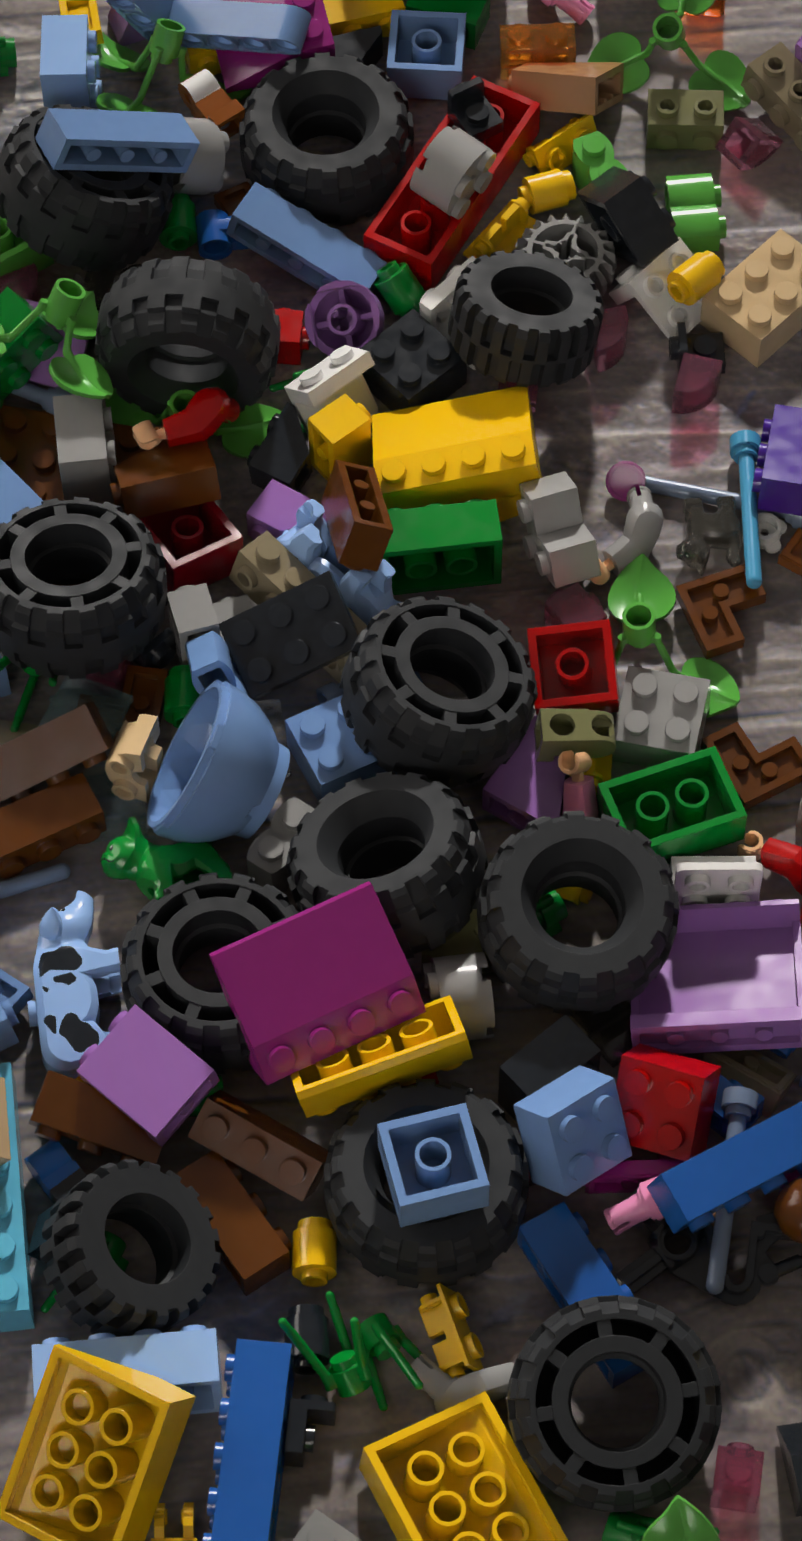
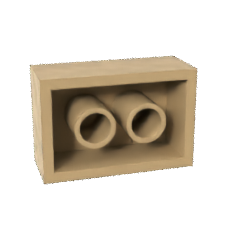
(759, 300)

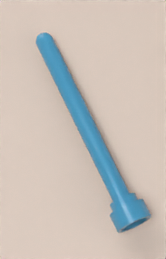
(744, 451)

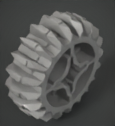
(576, 244)

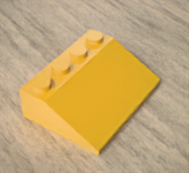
(456, 449)
(94, 1451)
(458, 1480)

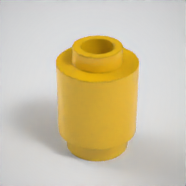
(548, 190)
(695, 277)
(314, 1251)

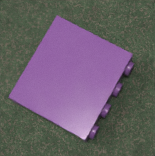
(726, 981)

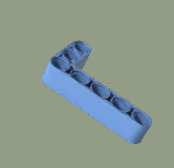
(223, 23)

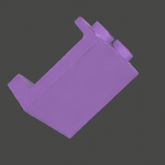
(147, 1074)

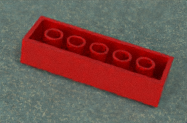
(424, 235)

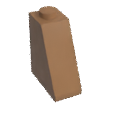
(570, 85)

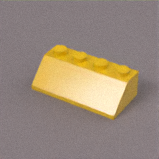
(397, 1055)

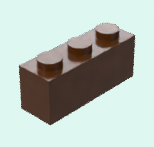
(356, 516)
(52, 750)
(48, 824)
(84, 1115)
(260, 1145)
(248, 1243)

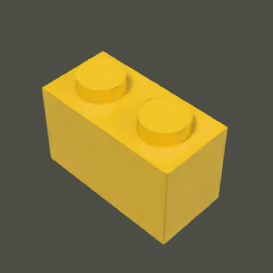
(340, 433)

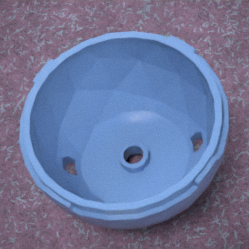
(218, 770)

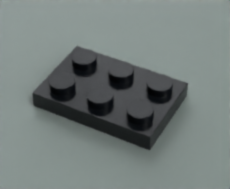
(290, 635)

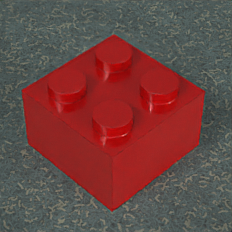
(575, 666)
(667, 1100)

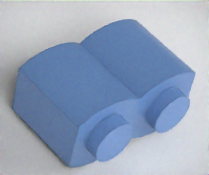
(211, 660)

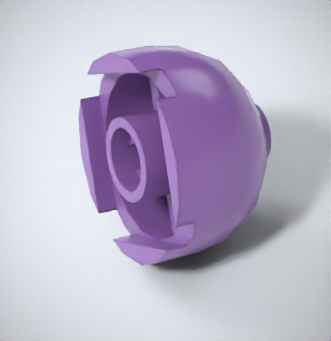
(343, 316)

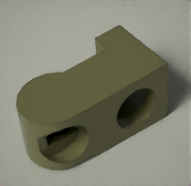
(573, 730)

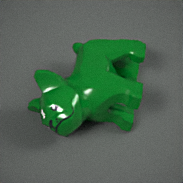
(159, 866)

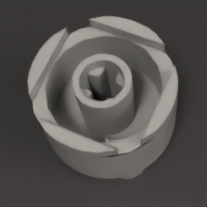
(208, 163)
(453, 171)
(470, 992)

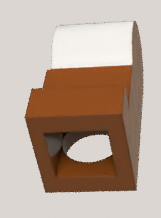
(208, 100)

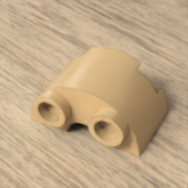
(135, 759)

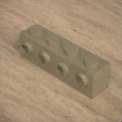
(776, 85)
(268, 569)

